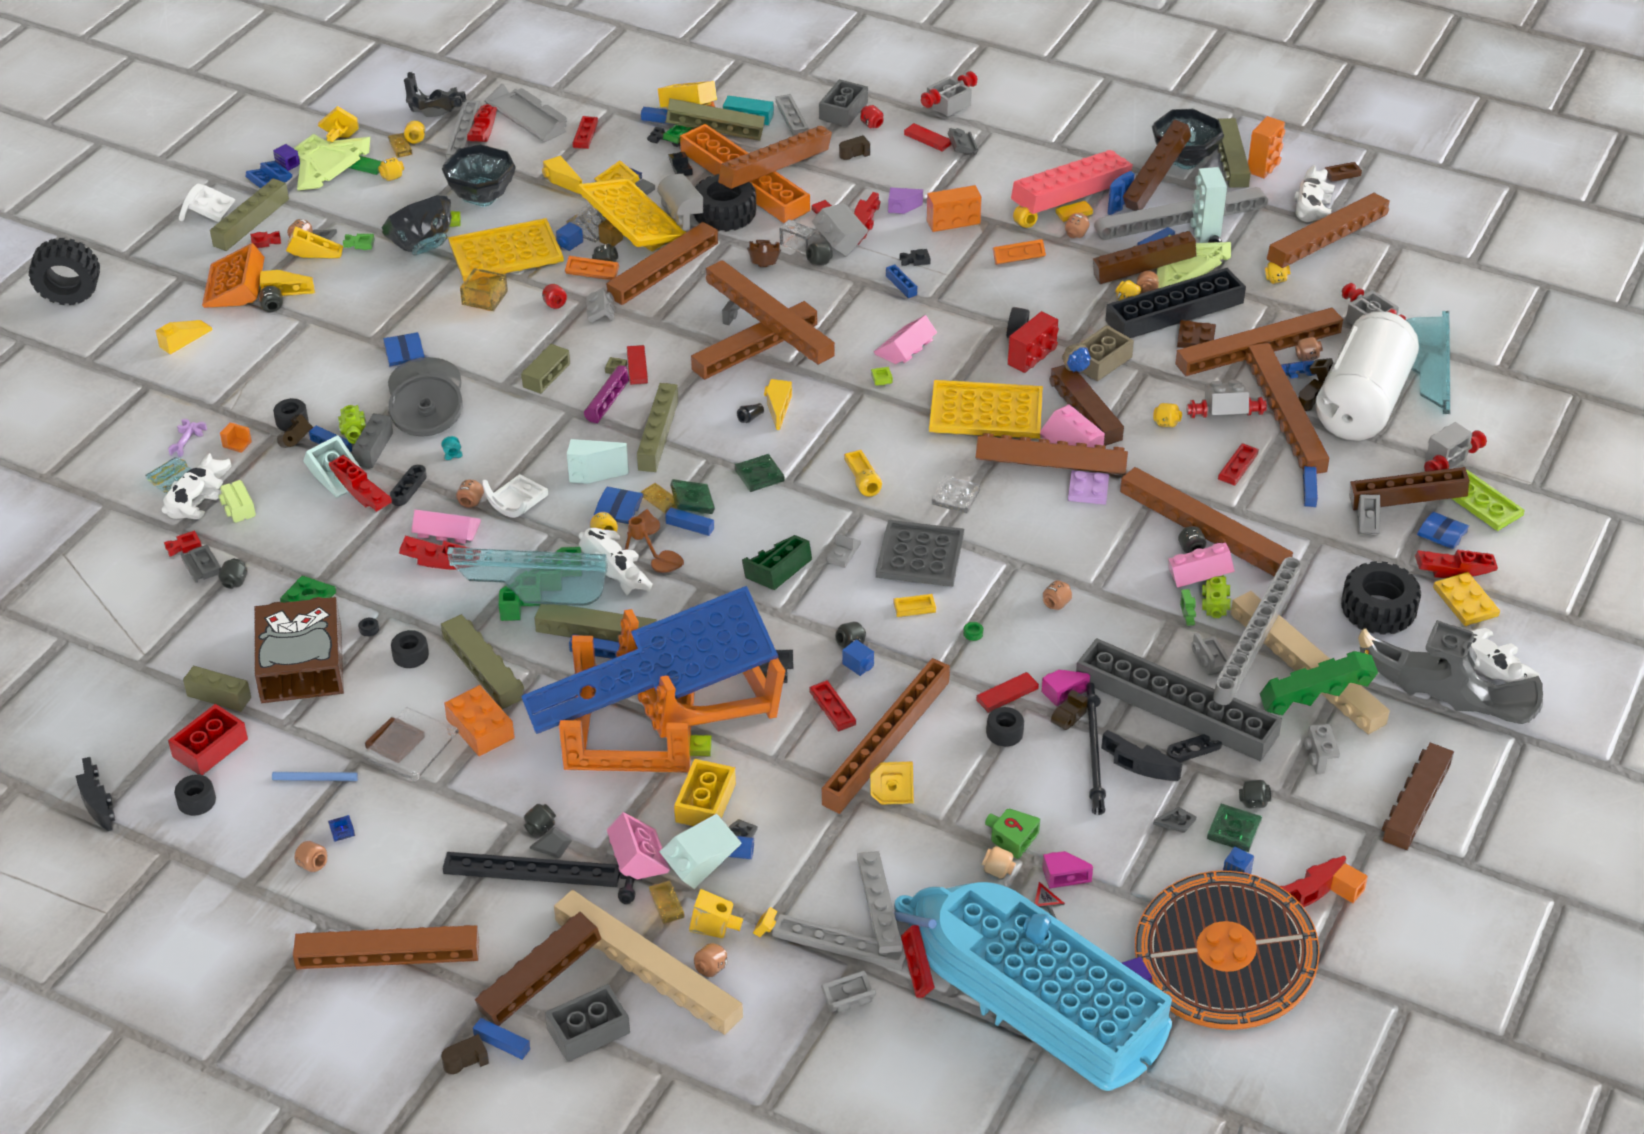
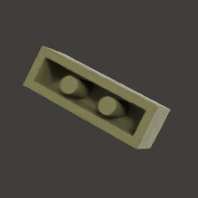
(545, 368)
(217, 688)

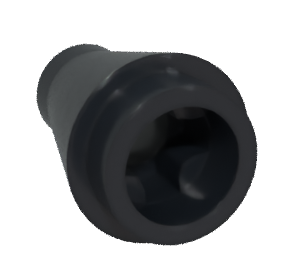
(749, 412)

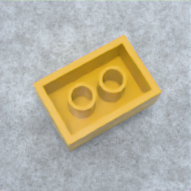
(693, 92)
(704, 792)

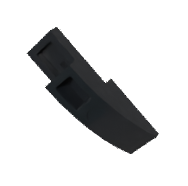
(1144, 761)
(94, 795)

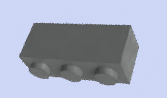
(372, 440)

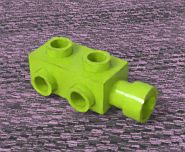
(351, 422)
(1216, 595)

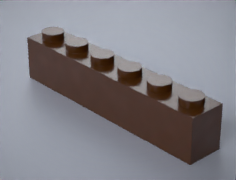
(1157, 166)
(1144, 257)
(1086, 401)
(1412, 487)
(1418, 796)
(538, 969)

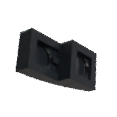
(680, 163)

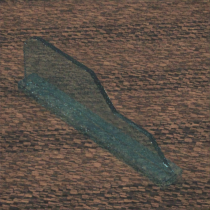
(1433, 358)
(536, 575)

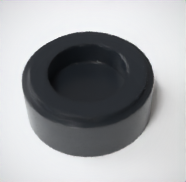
(368, 626)

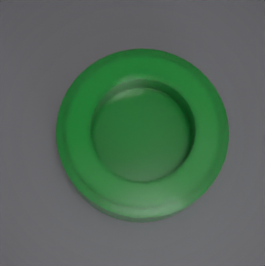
(973, 631)

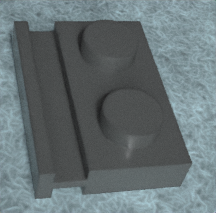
(962, 141)
(201, 563)

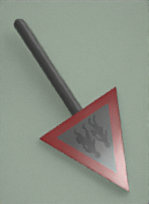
(1046, 898)

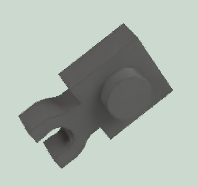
(729, 312)

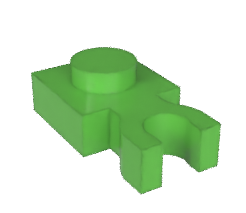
(361, 241)
(1187, 606)

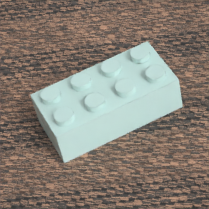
(1209, 204)

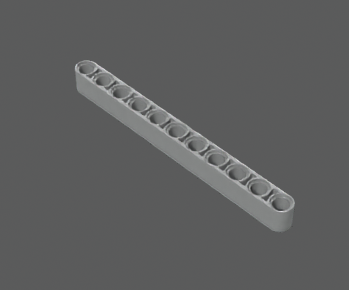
(1174, 214)
(1256, 631)

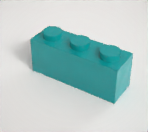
(751, 106)

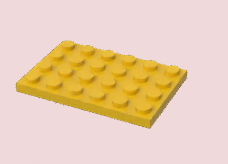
(631, 212)
(506, 248)
(986, 408)

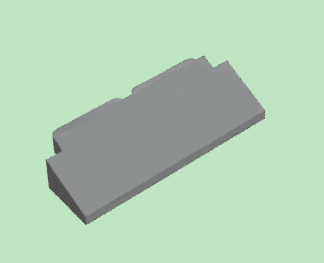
(528, 113)

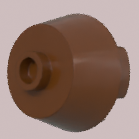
(763, 252)

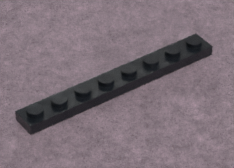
(531, 869)

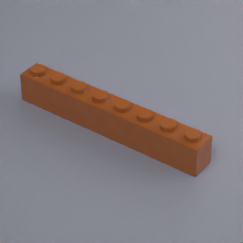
(662, 263)
(743, 345)
(1052, 455)
(386, 947)

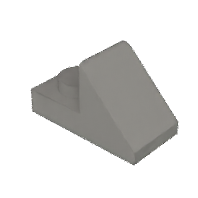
(1369, 514)
(843, 550)

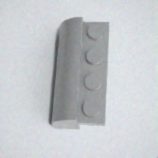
(680, 199)

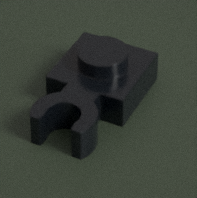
(917, 257)

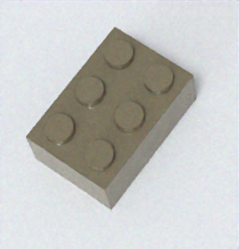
(1107, 352)

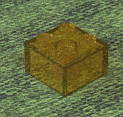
(483, 289)

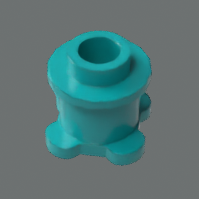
(451, 447)

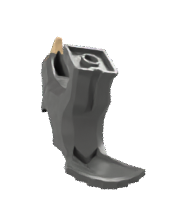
(1449, 675)

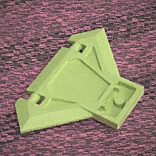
(325, 160)
(1207, 258)

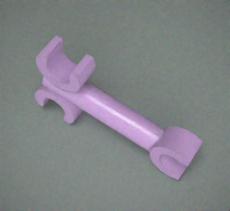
(188, 430)

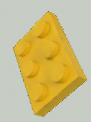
(1466, 599)

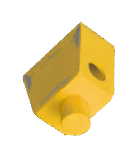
(713, 916)

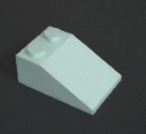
(318, 459)
(596, 460)
(700, 850)

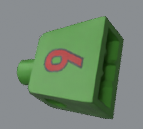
(1013, 830)

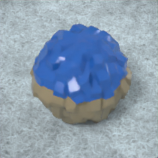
(1076, 357)

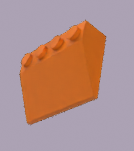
(234, 278)

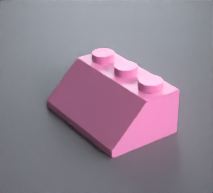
(907, 341)
(1073, 427)
(444, 526)
(1201, 564)
(636, 848)

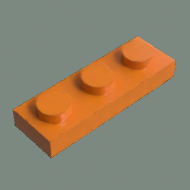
(1019, 251)
(591, 268)

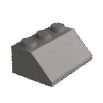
(840, 227)

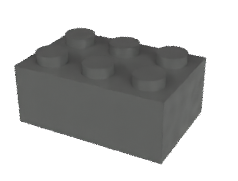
(843, 103)
(587, 1022)

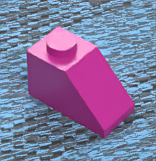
(1061, 682)
(1065, 869)

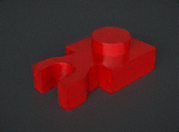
(263, 239)
(184, 543)

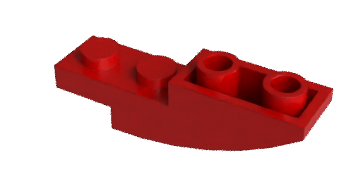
(482, 124)
(866, 209)
(358, 484)
(428, 553)
(1452, 565)
(1316, 881)

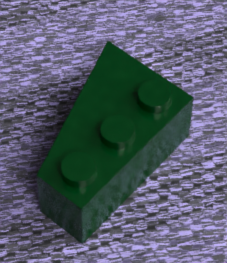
(779, 563)

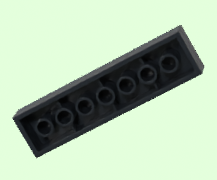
(1175, 303)

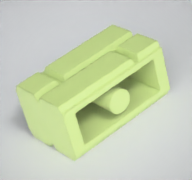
(237, 501)

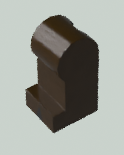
(854, 147)
(1321, 368)
(1308, 394)
(295, 432)
(1070, 710)
(464, 1055)

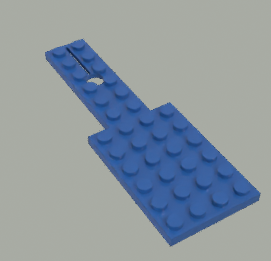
(689, 647)

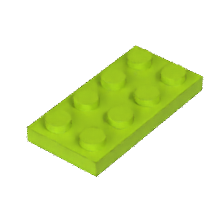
(1489, 504)

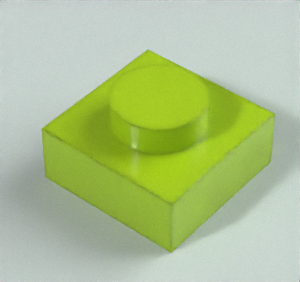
(456, 219)
(881, 376)
(700, 745)

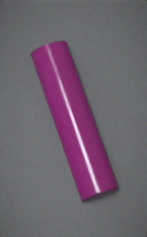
(607, 394)

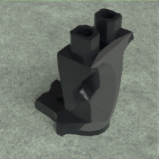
(436, 103)

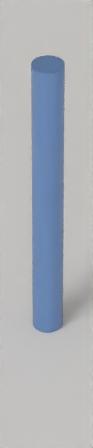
(315, 776)
(916, 920)

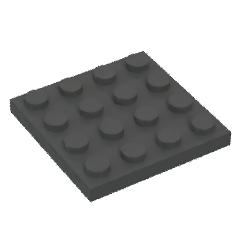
(920, 553)

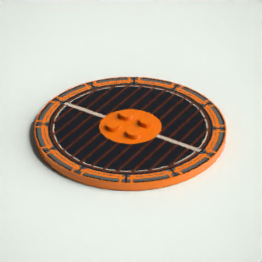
(1228, 949)

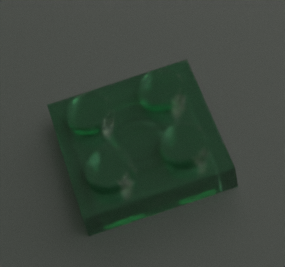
(759, 472)
(692, 496)
(1234, 827)

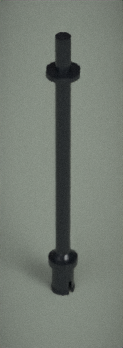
(1097, 793)

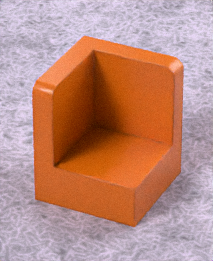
(235, 437)
(1349, 882)

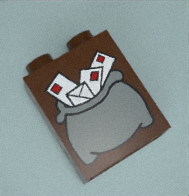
(298, 650)

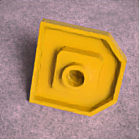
(339, 124)
(892, 783)

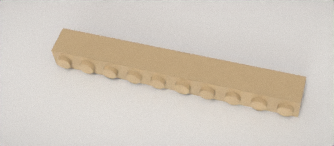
(1300, 653)
(655, 965)

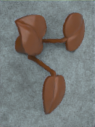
(645, 525)

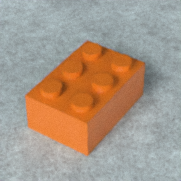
(1266, 147)
(953, 208)
(479, 720)

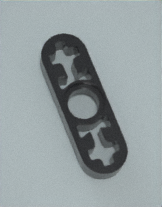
(415, 475)
(1188, 754)

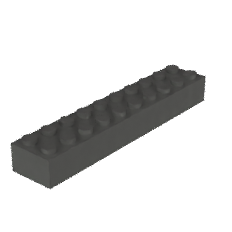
(1179, 699)

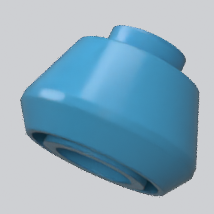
(1037, 927)

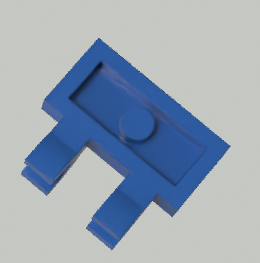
(1303, 367)

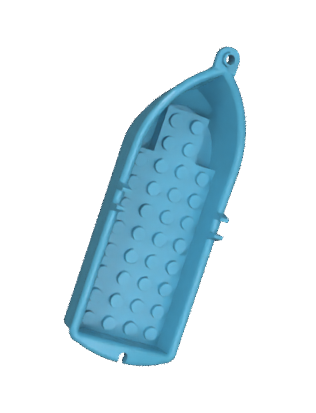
(1055, 992)

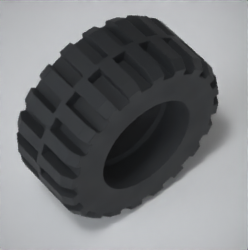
(726, 207)
(57, 287)
(1378, 614)

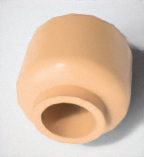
(998, 862)

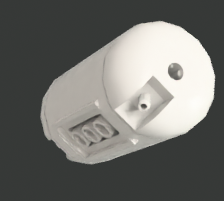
(1367, 376)

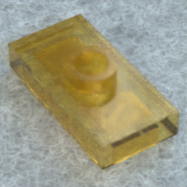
(400, 145)
(659, 497)
(666, 902)

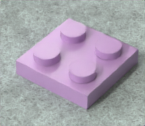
(1088, 487)

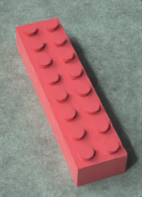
(1069, 181)

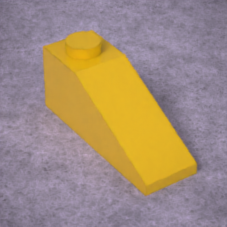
(561, 174)
(312, 246)
(287, 282)
(179, 334)
(778, 399)

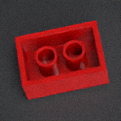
(1033, 342)
(208, 739)

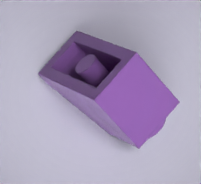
(904, 200)

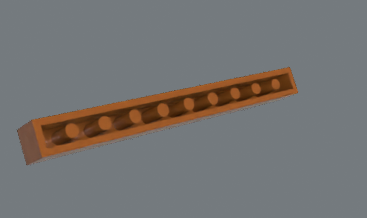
(774, 157)
(1328, 230)
(770, 312)
(1279, 335)
(1287, 408)
(1214, 525)
(885, 735)

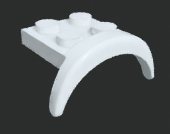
(207, 202)
(515, 496)

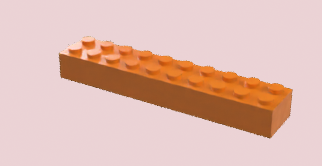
(773, 191)

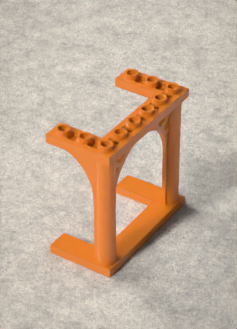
(665, 709)
(575, 733)

